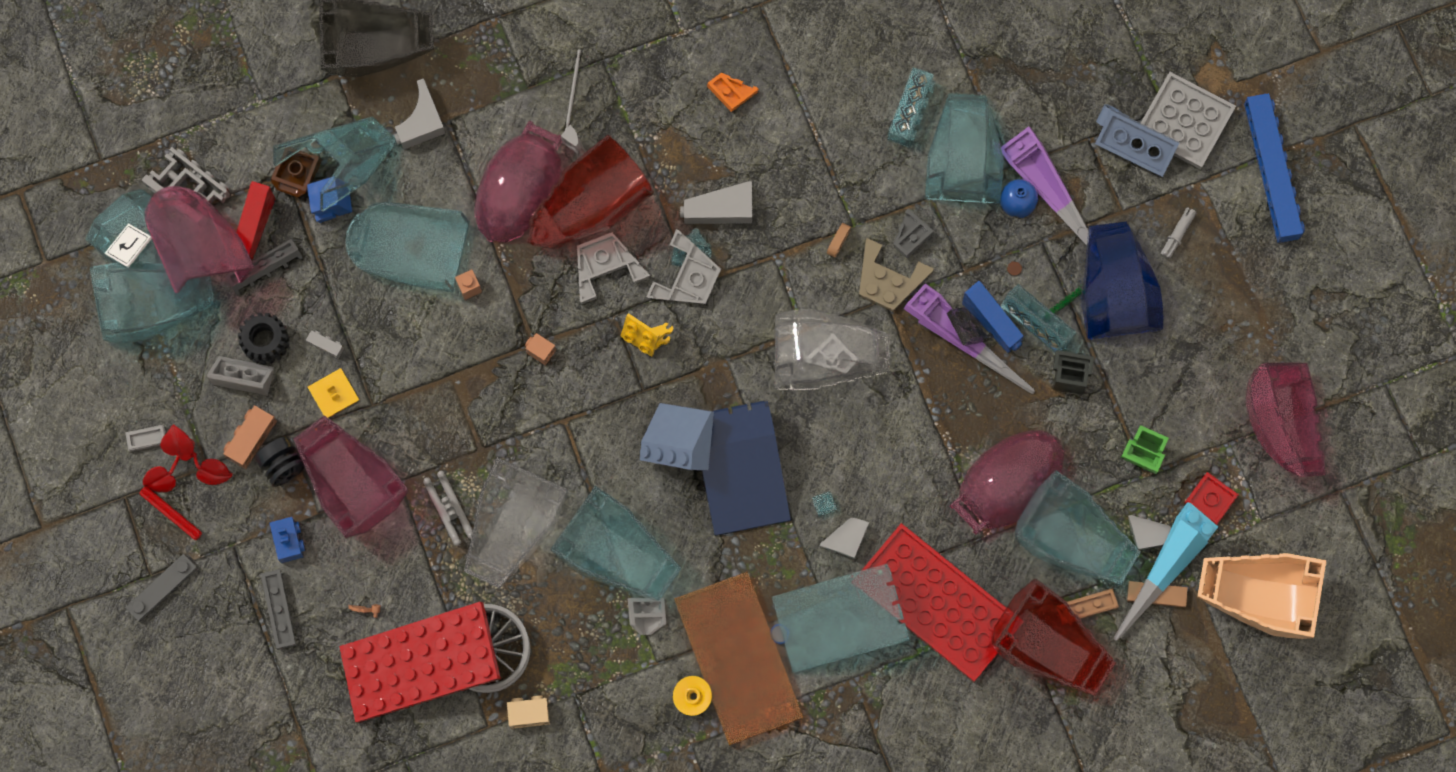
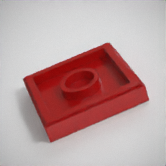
(1212, 498)

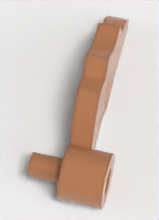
(375, 609)

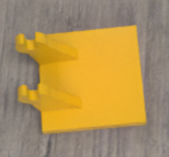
(643, 336)

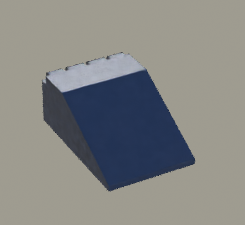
(744, 471)

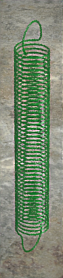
(1069, 296)

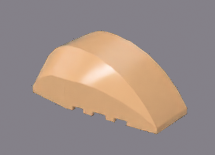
(1266, 591)

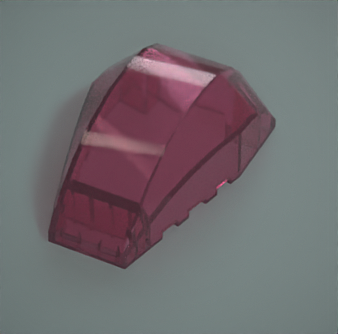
(1284, 418)
(349, 478)

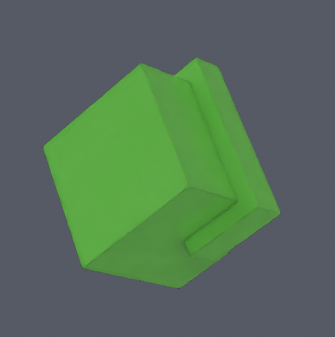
(1146, 449)

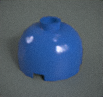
(1019, 198)

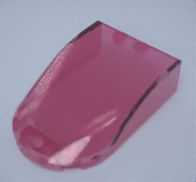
(194, 237)

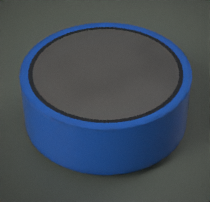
(777, 635)

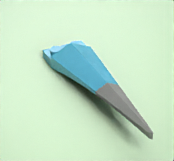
(1183, 543)

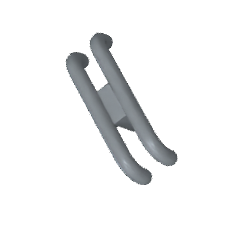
(448, 508)

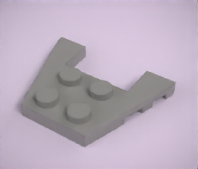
(603, 257)
(694, 278)

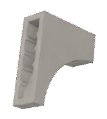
(422, 123)

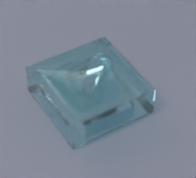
(824, 503)

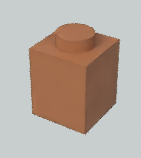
(468, 284)
(540, 348)

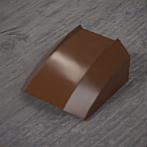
(296, 173)

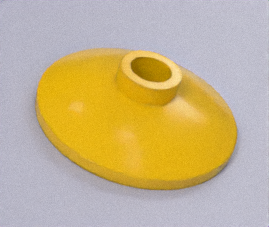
(683, 692)

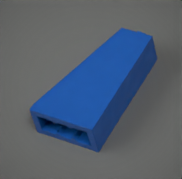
(992, 317)

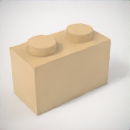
(528, 712)

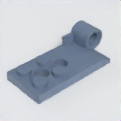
(1120, 131)

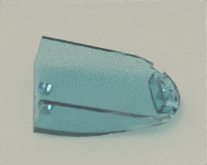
(409, 244)

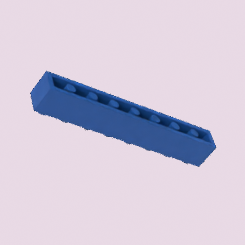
(1273, 168)

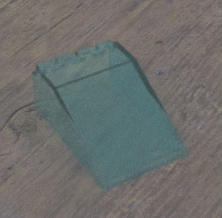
(840, 618)

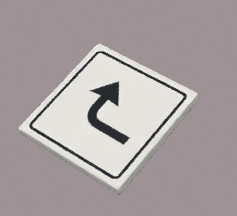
(128, 245)

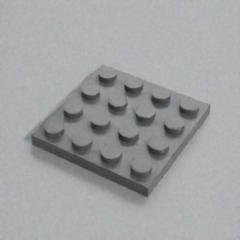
(1189, 117)

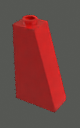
(255, 216)

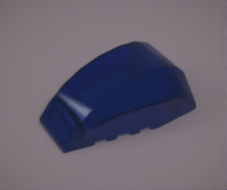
(1119, 284)

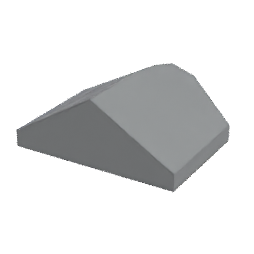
(646, 615)

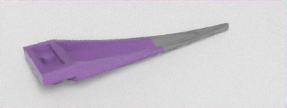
(1033, 163)
(931, 312)

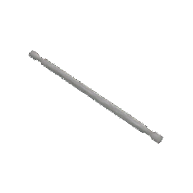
(573, 88)

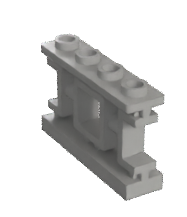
(196, 175)

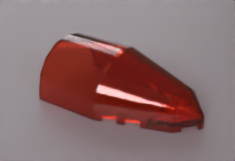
(589, 196)

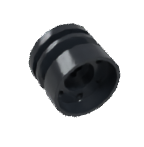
(280, 461)

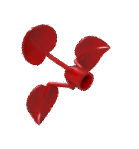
(179, 443)

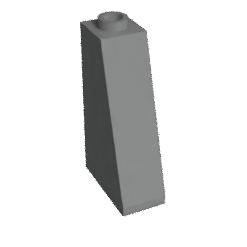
(720, 206)

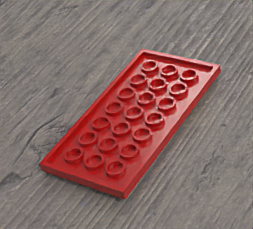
(940, 602)
(419, 662)

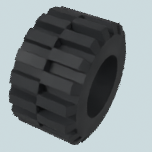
(270, 351)

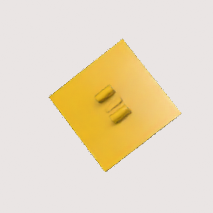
(333, 393)

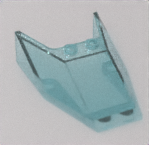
(355, 146)

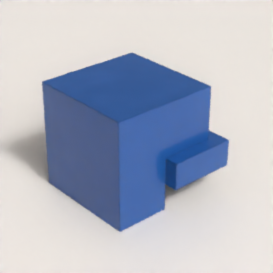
(339, 208)

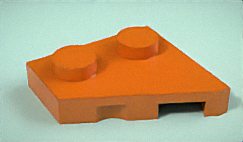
(731, 91)

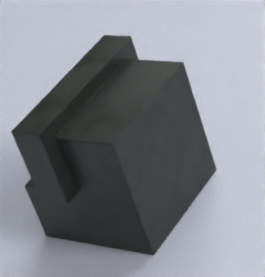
(1072, 371)

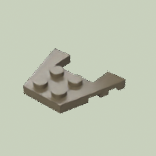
(884, 285)

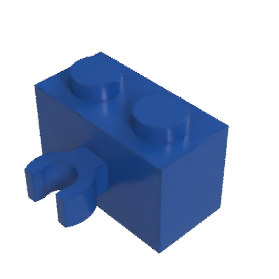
(287, 540)

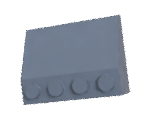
(678, 437)

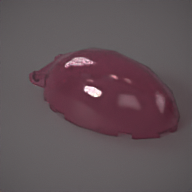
(516, 183)
(1007, 478)

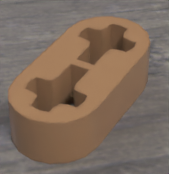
(838, 240)

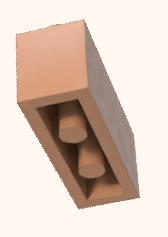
(249, 437)

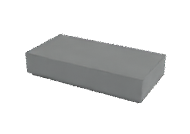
(145, 438)

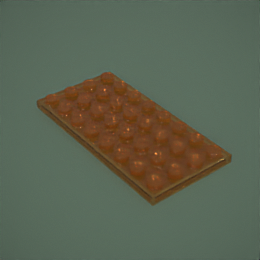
(738, 658)

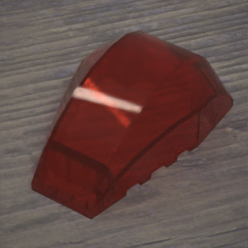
(1050, 640)

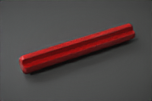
(170, 513)

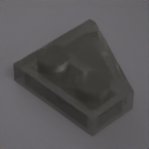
(967, 327)

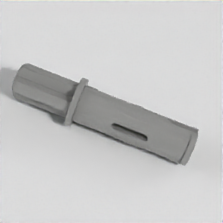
(1178, 233)

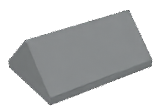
(241, 375)

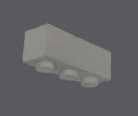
(325, 344)

